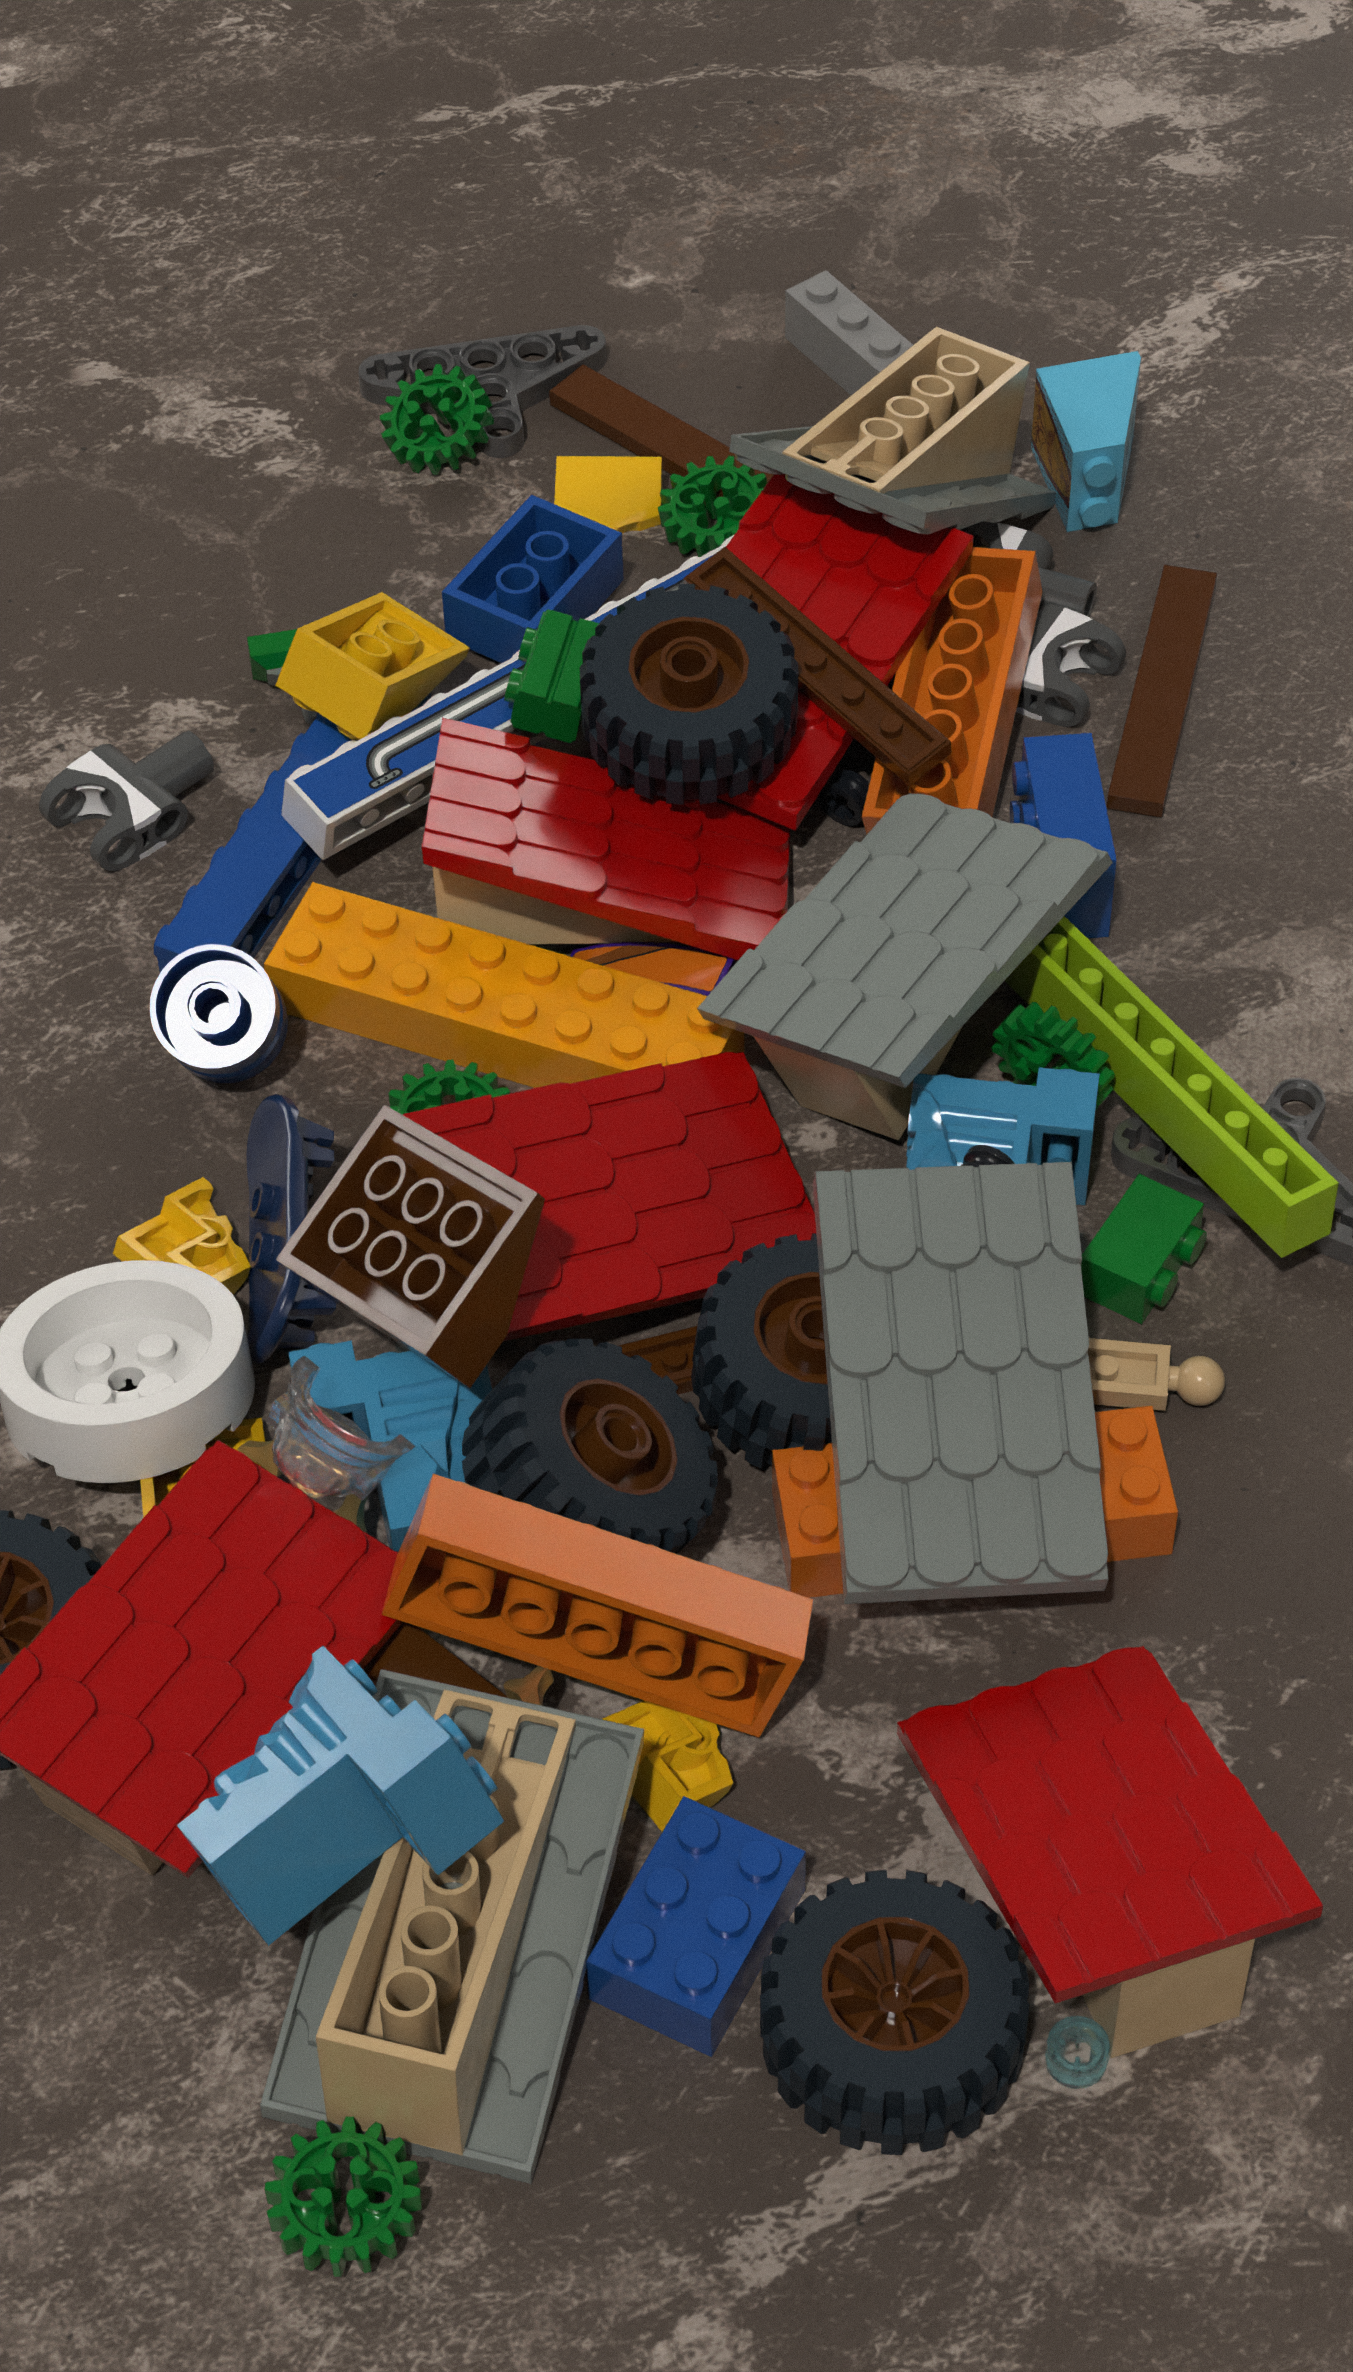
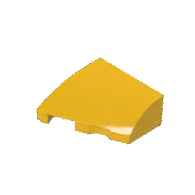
(611, 489)
(188, 1235)
(675, 1760)

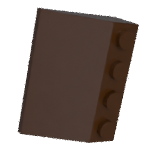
(420, 1244)

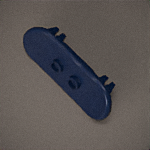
(279, 1167)

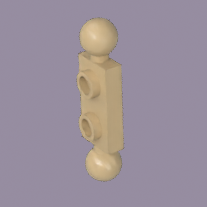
(1141, 1375)

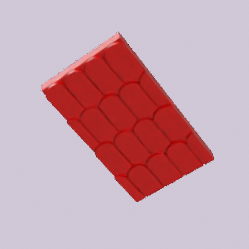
(863, 588)
(569, 856)
(642, 1181)
(188, 1652)
(1113, 1842)

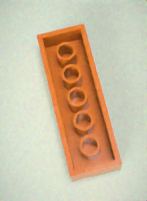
(967, 680)
(1133, 1483)
(598, 1606)

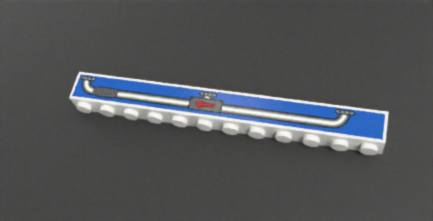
(393, 768)

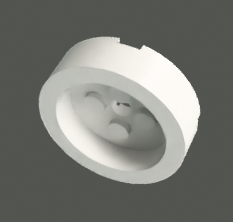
(116, 1322)

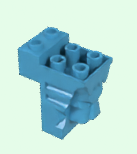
(1022, 1121)
(397, 1397)
(335, 1793)

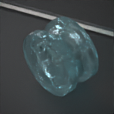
(1078, 2030)

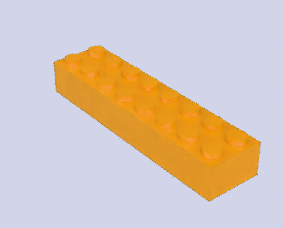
(479, 995)

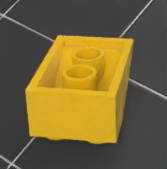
(367, 664)

